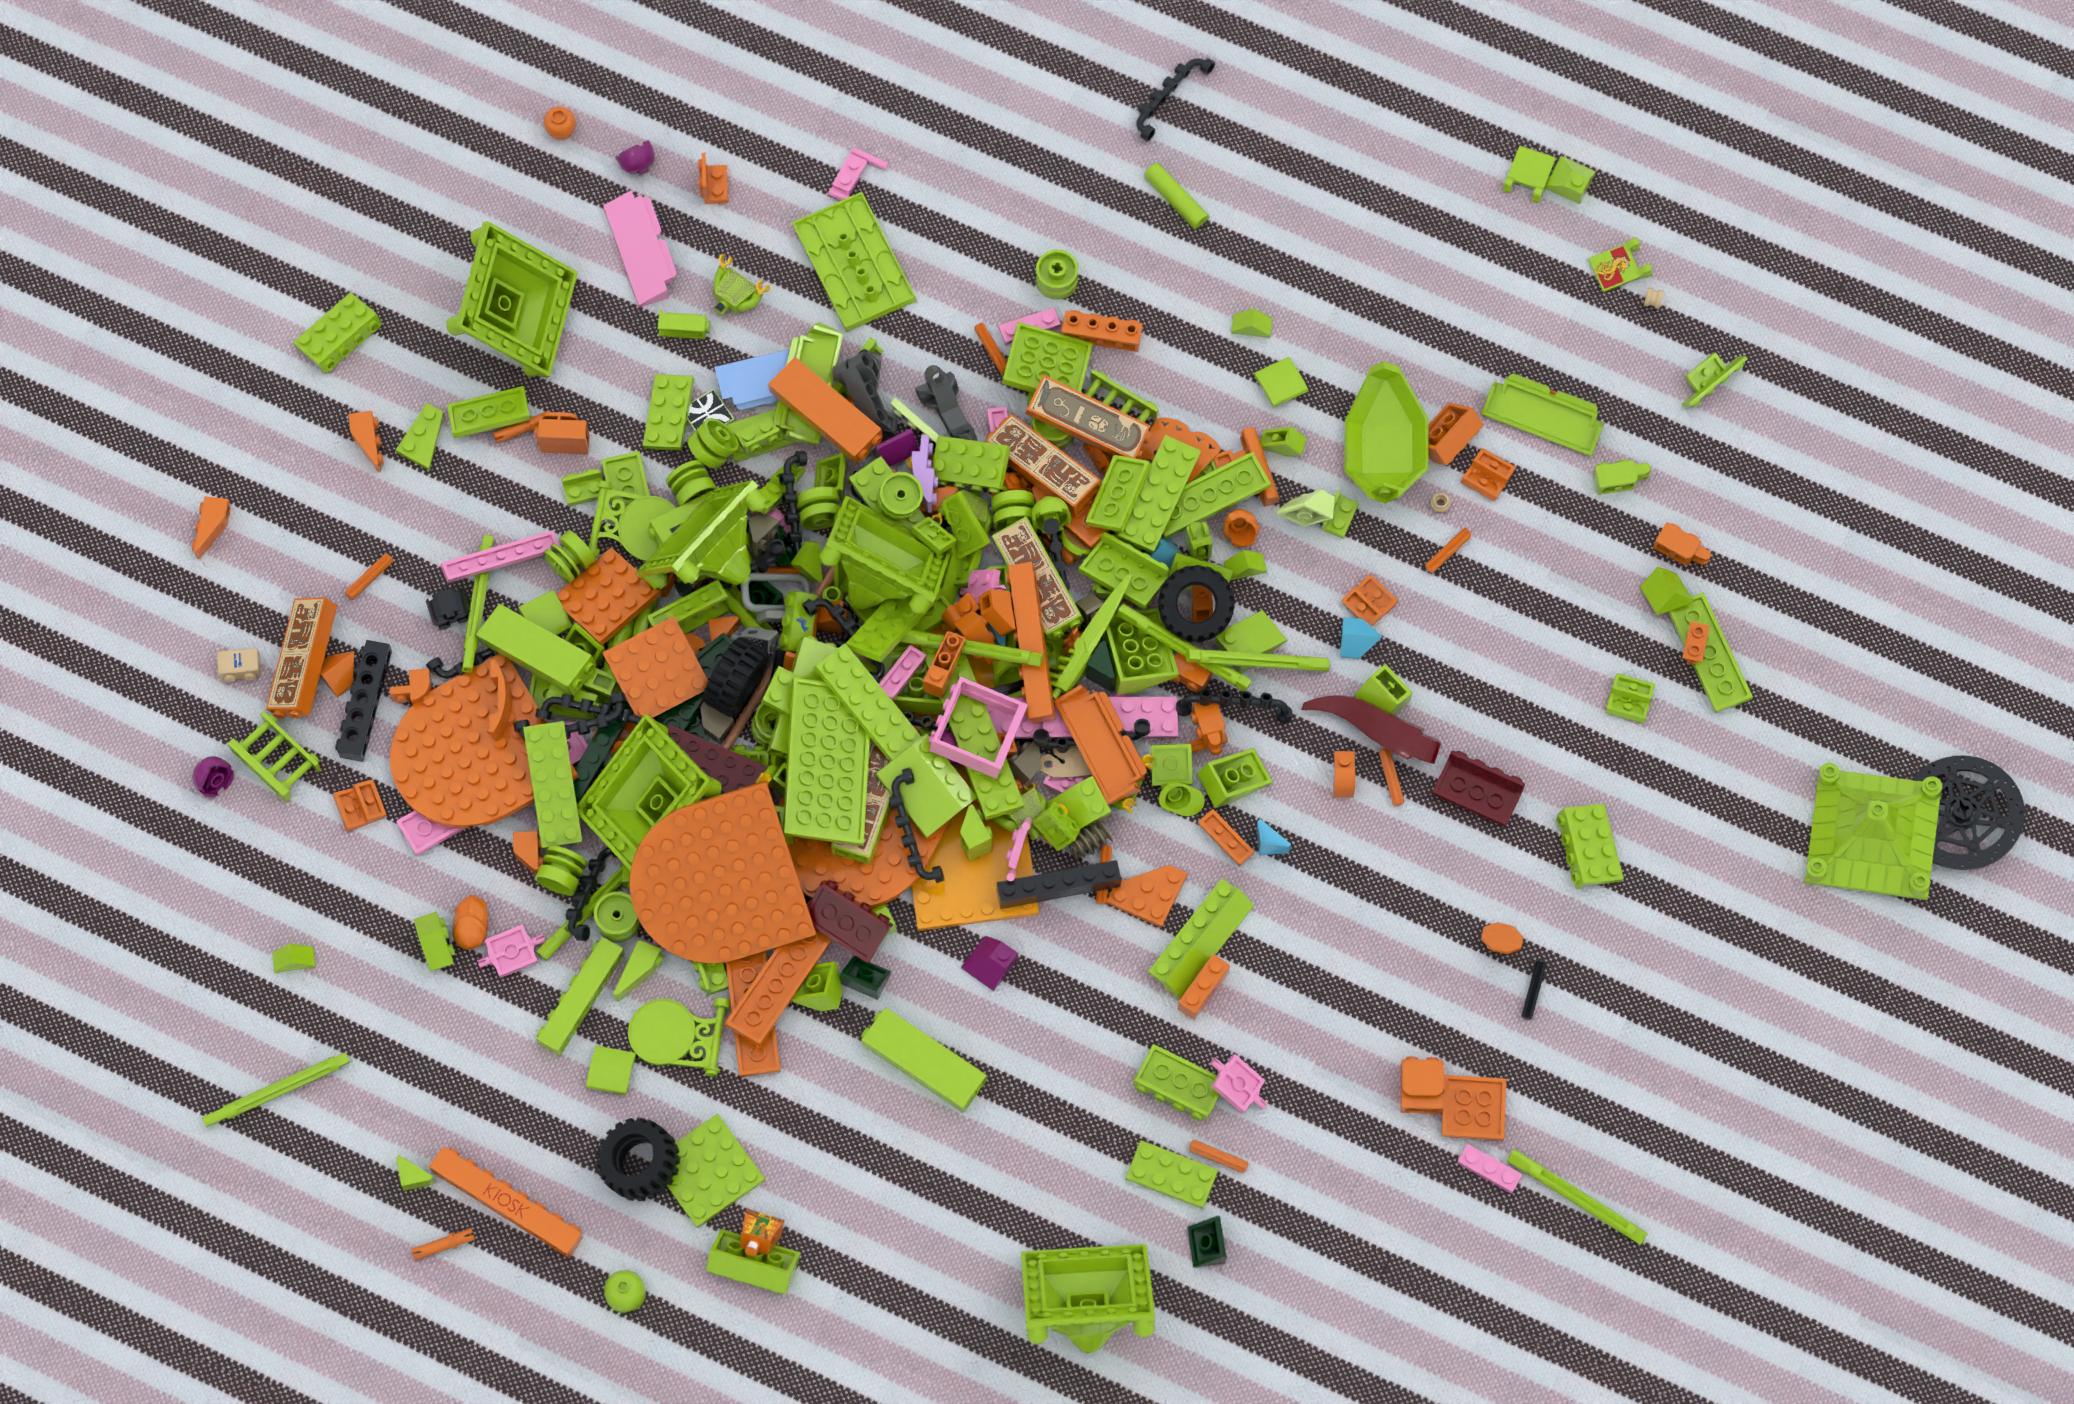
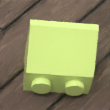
(1309, 508)

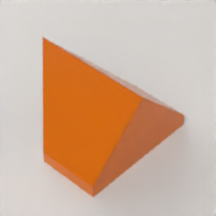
(338, 672)

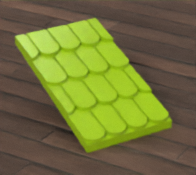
(854, 261)

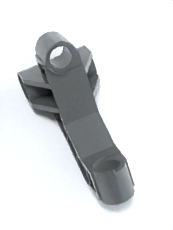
(861, 378)
(943, 395)

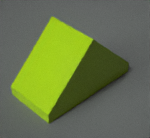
(1252, 323)
(808, 561)
(1246, 564)
(293, 958)
(412, 1176)

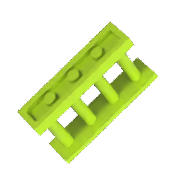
(1101, 379)
(694, 609)
(268, 775)

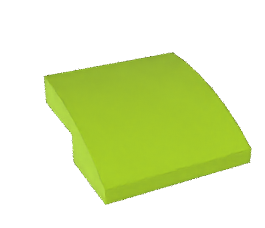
(1281, 382)
(547, 613)
(1630, 698)
(610, 1070)

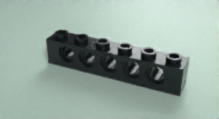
(357, 748)

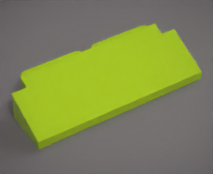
(820, 354)
(1549, 416)

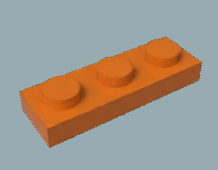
(1226, 837)

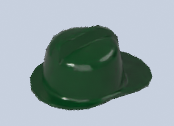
(786, 559)

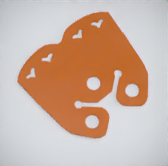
(1158, 432)

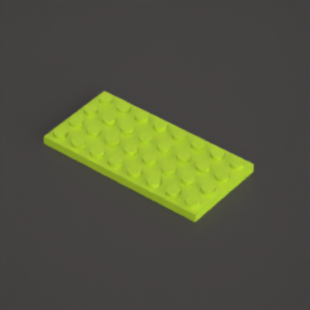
(824, 768)

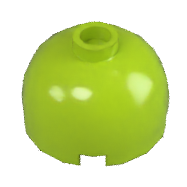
(1049, 508)
(624, 1291)

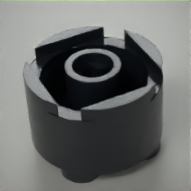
(448, 608)

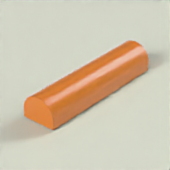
(1251, 442)

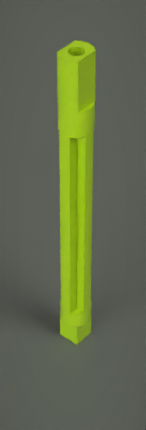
(476, 613)
(1180, 645)
(977, 648)
(1258, 660)
(562, 933)
(276, 1089)
(1577, 1196)

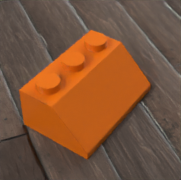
(1451, 432)

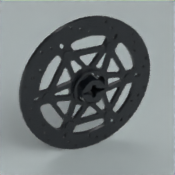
(1967, 804)

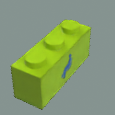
(796, 621)

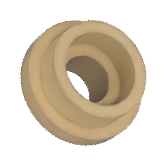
(1440, 497)

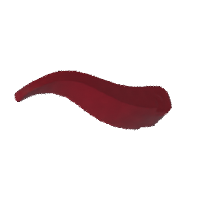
(1380, 726)

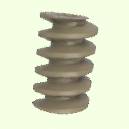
(1089, 839)

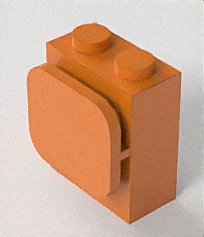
(562, 434)
(1421, 1085)

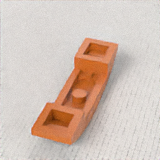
(499, 720)

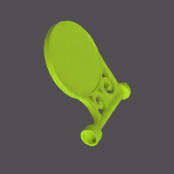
(632, 523)
(666, 1032)

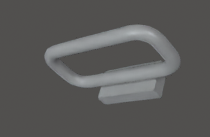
(770, 613)

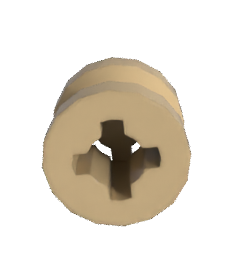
(1653, 298)

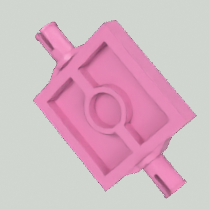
(982, 581)
(511, 951)
(1238, 1083)

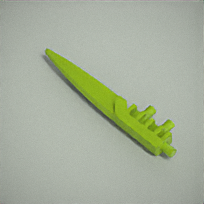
(1086, 644)

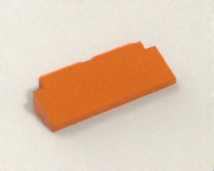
(1098, 736)

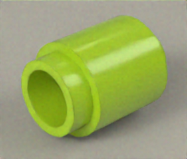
(832, 593)

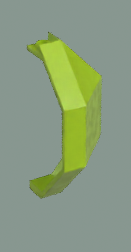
(1385, 435)

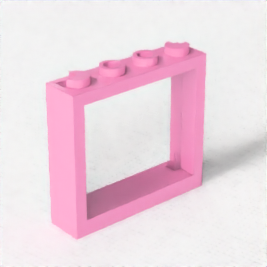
(987, 697)

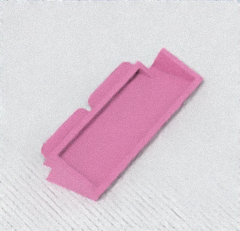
(643, 255)

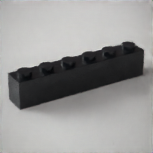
(1058, 884)

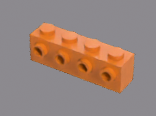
(1103, 331)

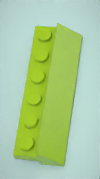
(1201, 937)

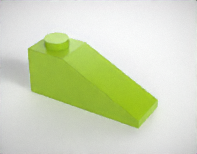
(640, 966)

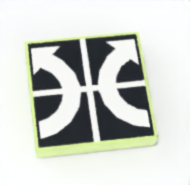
(708, 407)

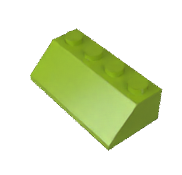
(767, 1271)

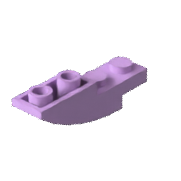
(924, 473)

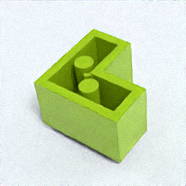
(432, 936)

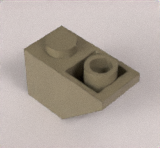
(762, 531)
(1089, 607)
(715, 723)
(1025, 763)

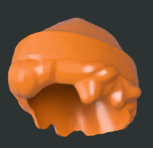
(1241, 528)

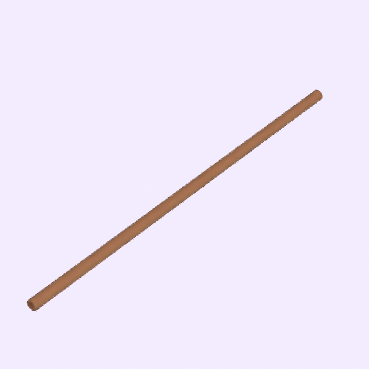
(764, 683)

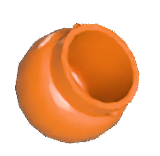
(559, 122)

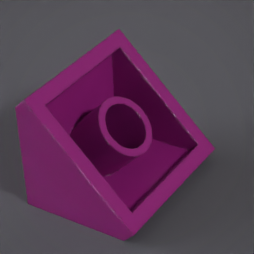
(896, 448)

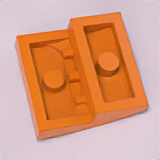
(1488, 474)
(1370, 600)
(359, 805)

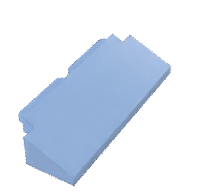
(749, 379)

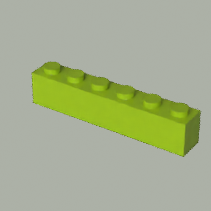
(580, 996)

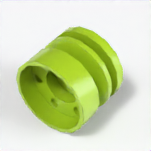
(689, 482)
(565, 559)
(761, 724)
(561, 870)

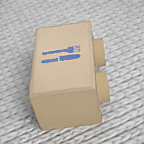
(239, 665)

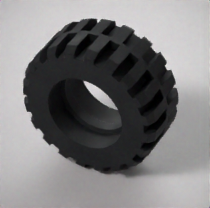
(1223, 603)
(736, 676)
(617, 1146)

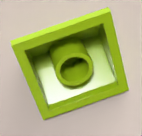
(832, 473)
(1665, 591)
(584, 641)

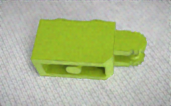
(1619, 476)
(1198, 540)

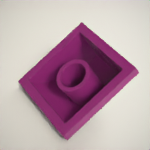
(990, 962)

